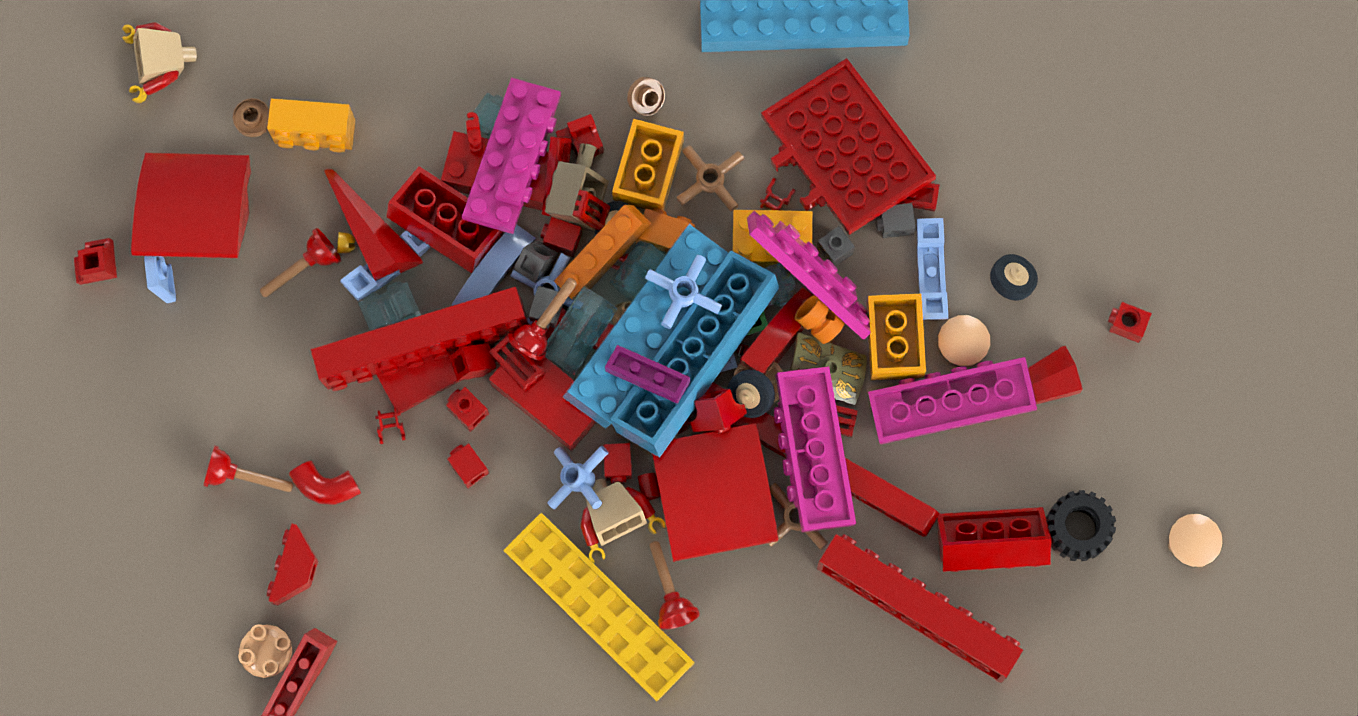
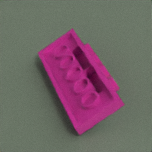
(512, 156)
(811, 270)
(952, 400)
(813, 449)

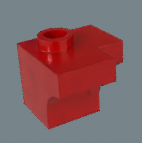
(582, 131)
(95, 262)
(717, 411)

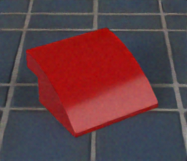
(191, 205)
(715, 493)

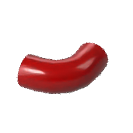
(322, 489)

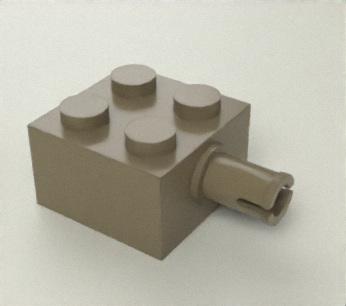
(568, 181)

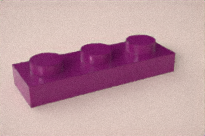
(647, 374)

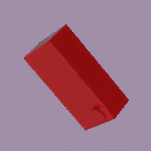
(463, 165)
(434, 215)
(545, 400)

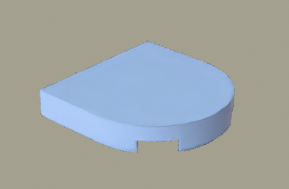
(160, 278)

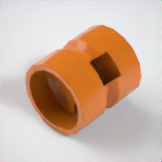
(820, 319)

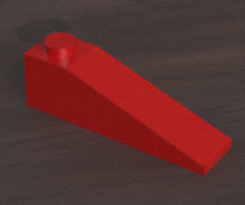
(300, 673)

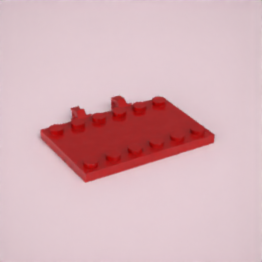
(846, 147)

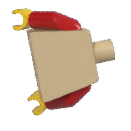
(158, 57)
(619, 514)

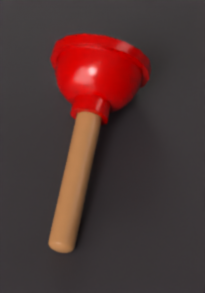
(318, 251)
(532, 338)
(221, 468)
(676, 610)

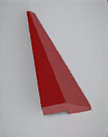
(379, 243)
(1055, 376)

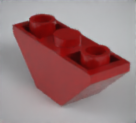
(294, 567)

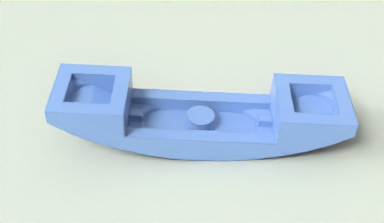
(494, 265)
(931, 268)
(360, 280)

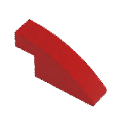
(776, 337)

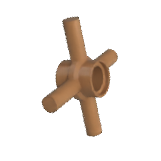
(704, 169)
(788, 523)

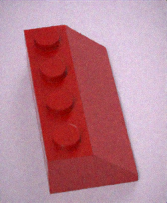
(994, 539)

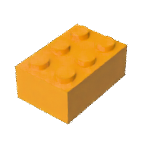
(311, 124)
(648, 165)
(750, 249)
(896, 337)

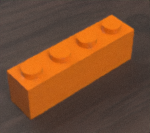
(604, 249)

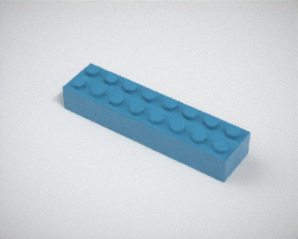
(802, 24)
(640, 326)
(699, 350)

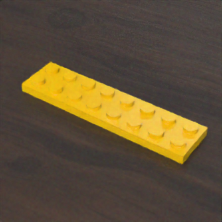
(599, 607)

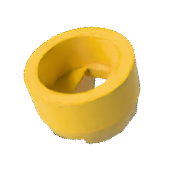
(344, 241)

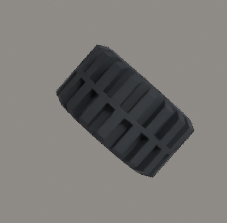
(1096, 510)

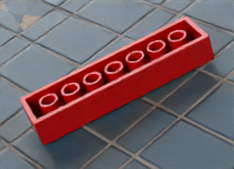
(419, 338)
(919, 608)

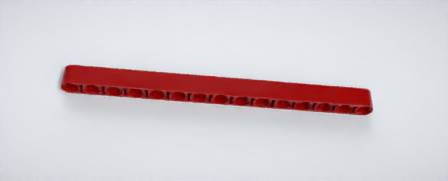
(863, 484)

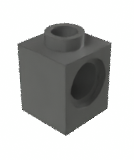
(897, 221)
(835, 246)
(536, 261)
(540, 303)

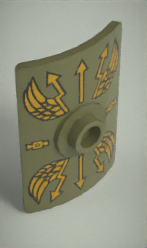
(845, 365)

